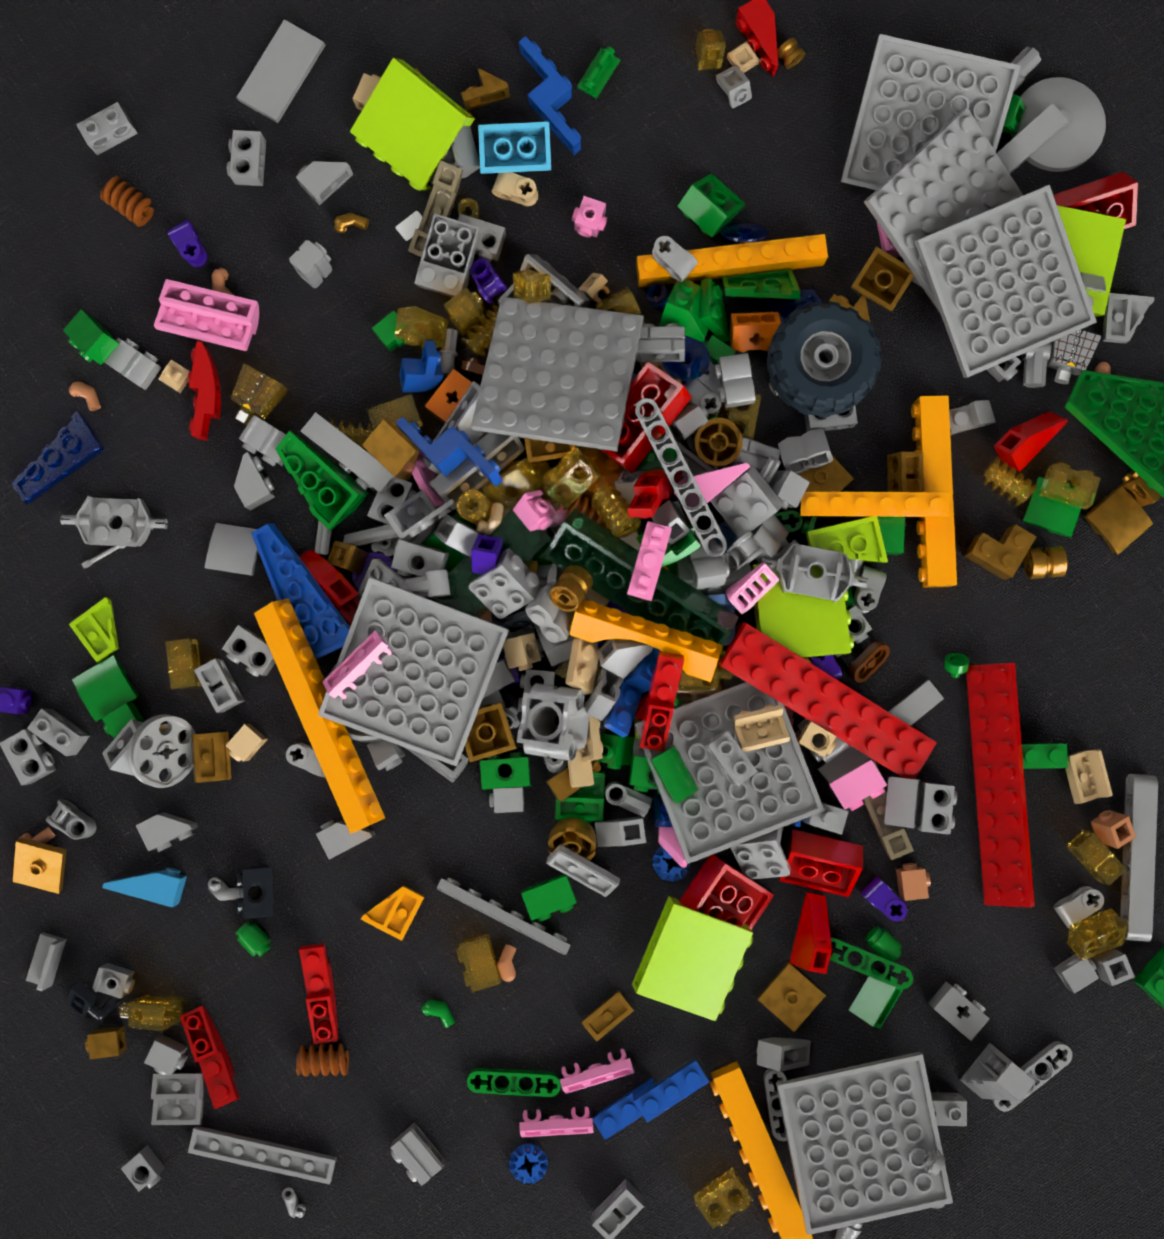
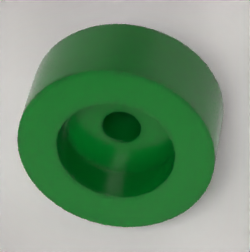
(956, 664)

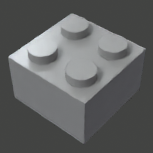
(747, 502)

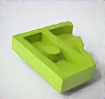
(97, 630)

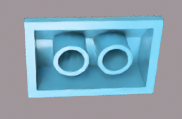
(514, 147)

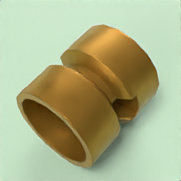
(1048, 562)
(571, 588)

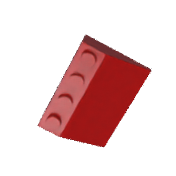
(726, 894)

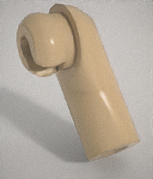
(493, 522)

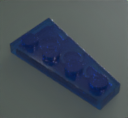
(67, 452)

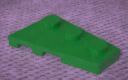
(762, 284)

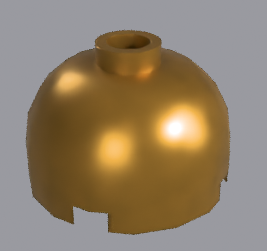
(718, 442)
(574, 835)

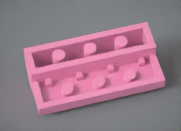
(207, 315)

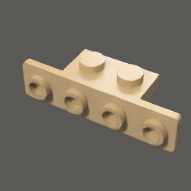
(581, 768)

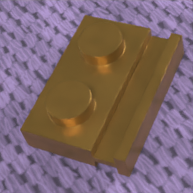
(211, 757)

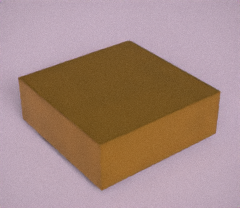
(561, 785)

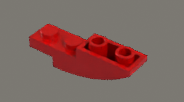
(205, 382)
(650, 491)
(333, 584)
(661, 701)
(320, 993)
(212, 1056)

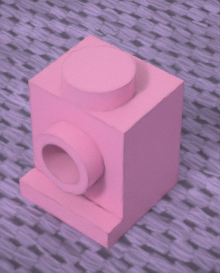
(534, 511)

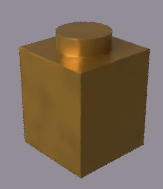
(106, 1042)

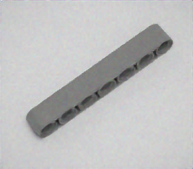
(672, 468)
(1139, 857)

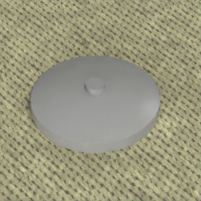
(1079, 136)

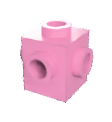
(590, 217)

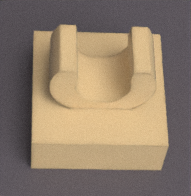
(592, 286)
(174, 376)

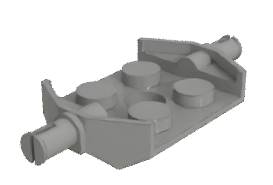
(96, 518)
(795, 575)

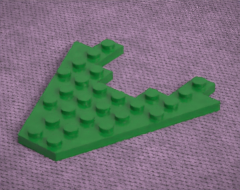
(1126, 418)

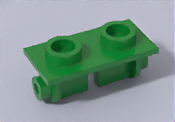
(599, 72)

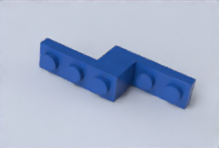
(550, 95)
(450, 450)
(633, 686)
(650, 1099)

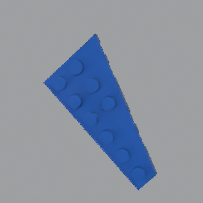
(291, 579)

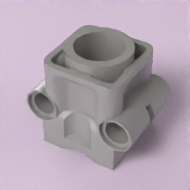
(538, 722)

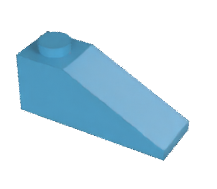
(158, 887)

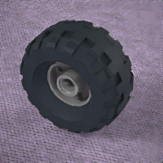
(841, 342)

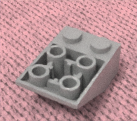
(447, 256)

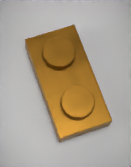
(607, 1015)

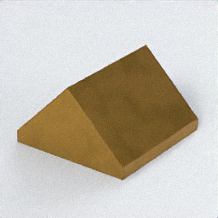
(392, 449)

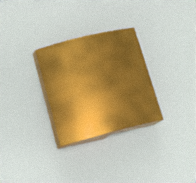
(1118, 519)

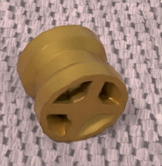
(790, 53)

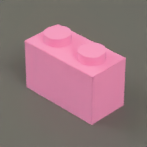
(858, 784)

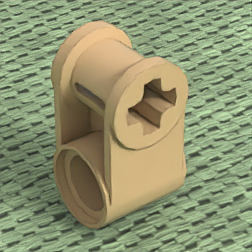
(511, 187)

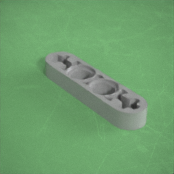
(1029, 1068)

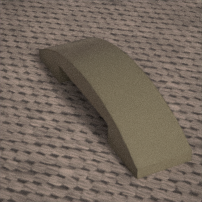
(440, 202)
(892, 837)

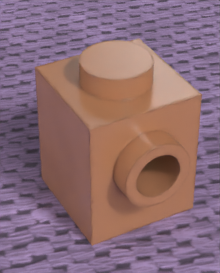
(1113, 828)
(912, 882)

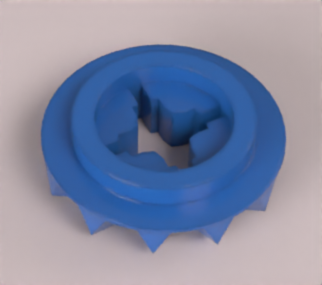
(660, 867)
(534, 1154)

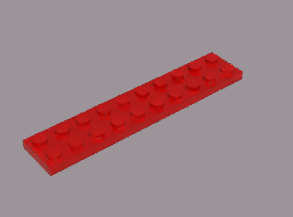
(826, 702)
(1000, 785)

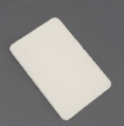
(408, 226)

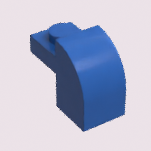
(422, 373)

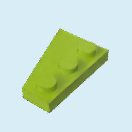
(857, 539)

